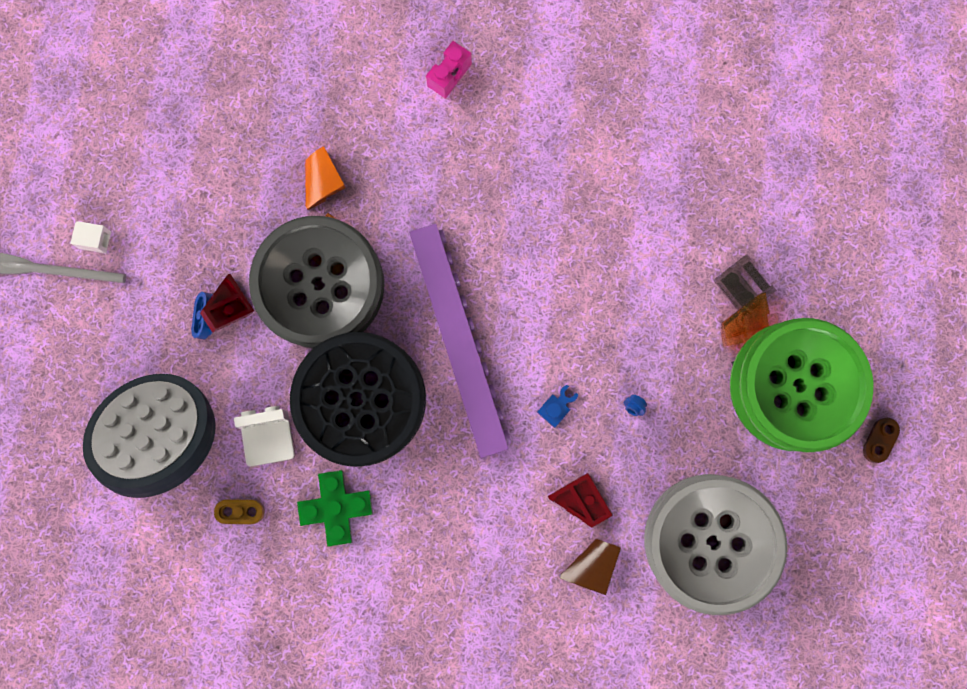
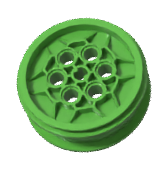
(841, 377)

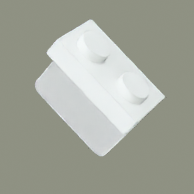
(266, 436)

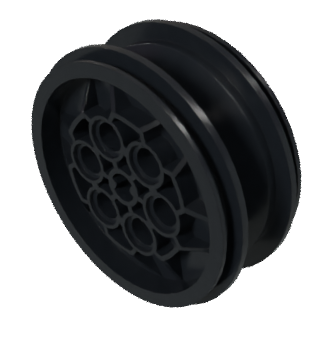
(318, 419)

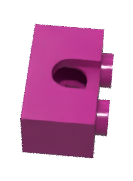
(440, 76)

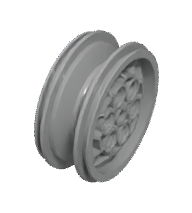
(752, 568)

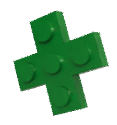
(335, 508)

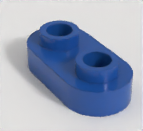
(199, 327)

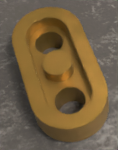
(239, 511)

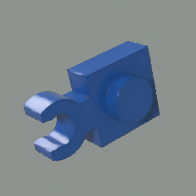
(555, 408)

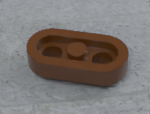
(880, 438)

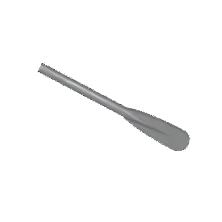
(16, 265)

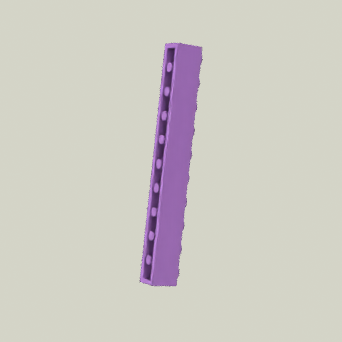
(458, 340)

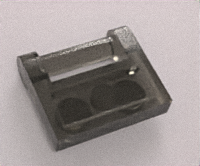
(737, 288)

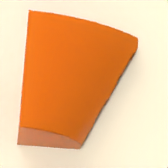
(320, 178)

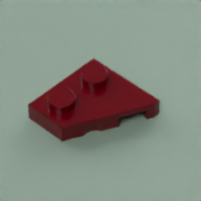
(226, 305)
(583, 500)

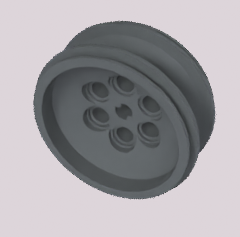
(291, 250)

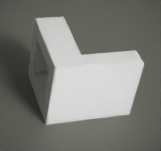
(90, 237)

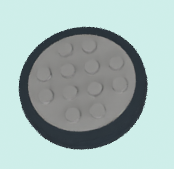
(149, 435)

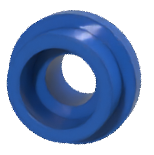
(635, 405)

